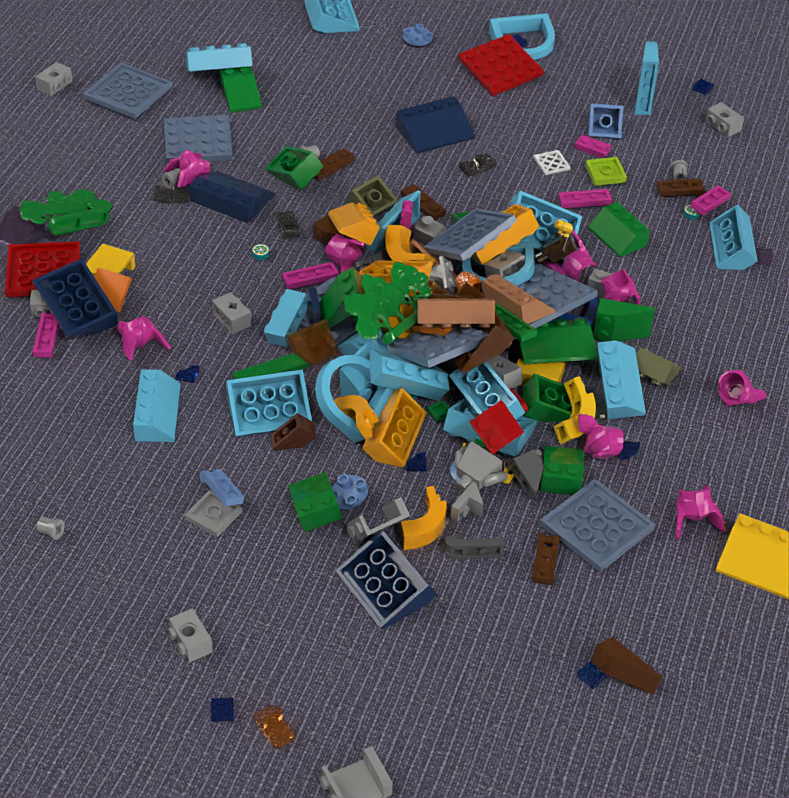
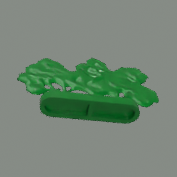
(74, 207)
(385, 299)

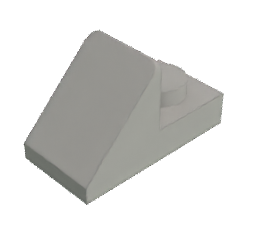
(468, 501)

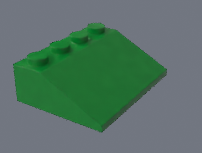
(559, 342)

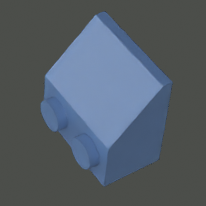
(605, 120)

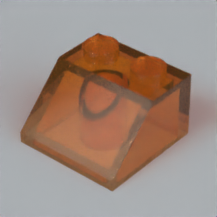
(313, 343)

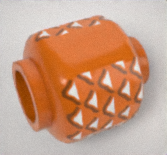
(467, 277)

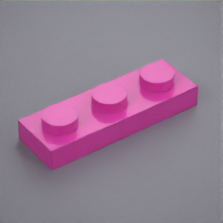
(584, 198)
(710, 200)
(309, 275)
(46, 336)

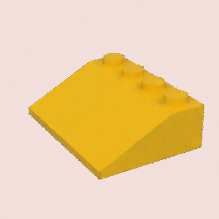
(757, 555)

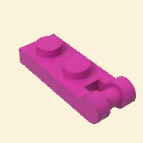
(406, 214)

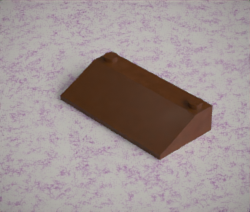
(494, 344)

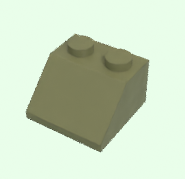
(373, 195)
(656, 367)

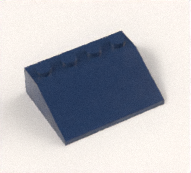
(434, 124)
(229, 195)
(76, 300)
(385, 581)

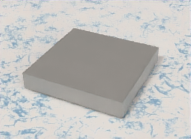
(212, 514)

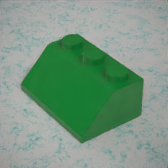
(619, 230)

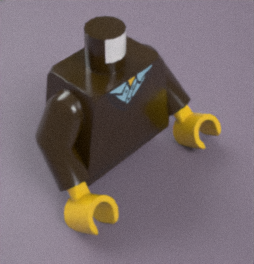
(559, 246)

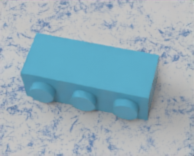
(286, 317)

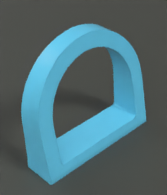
(525, 23)
(647, 79)
(519, 277)
(328, 406)

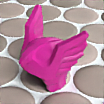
(190, 167)
(344, 251)
(574, 262)
(620, 287)
(138, 334)
(737, 389)
(600, 440)
(696, 506)

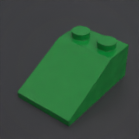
(240, 89)
(295, 166)
(332, 303)
(622, 321)
(546, 400)
(562, 470)
(315, 501)

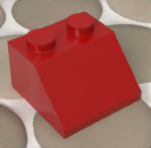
(496, 427)

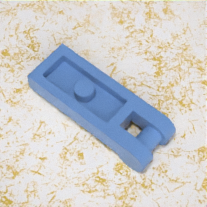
(222, 487)

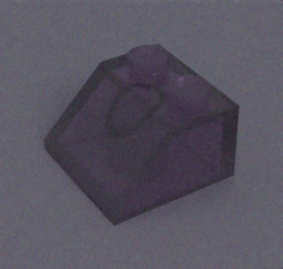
(19, 231)

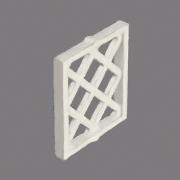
(555, 170)

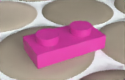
(592, 146)

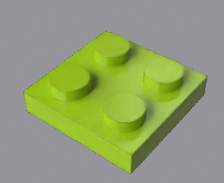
(605, 171)

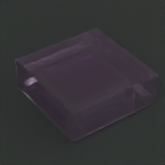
(764, 256)

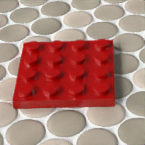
(500, 64)
(34, 260)

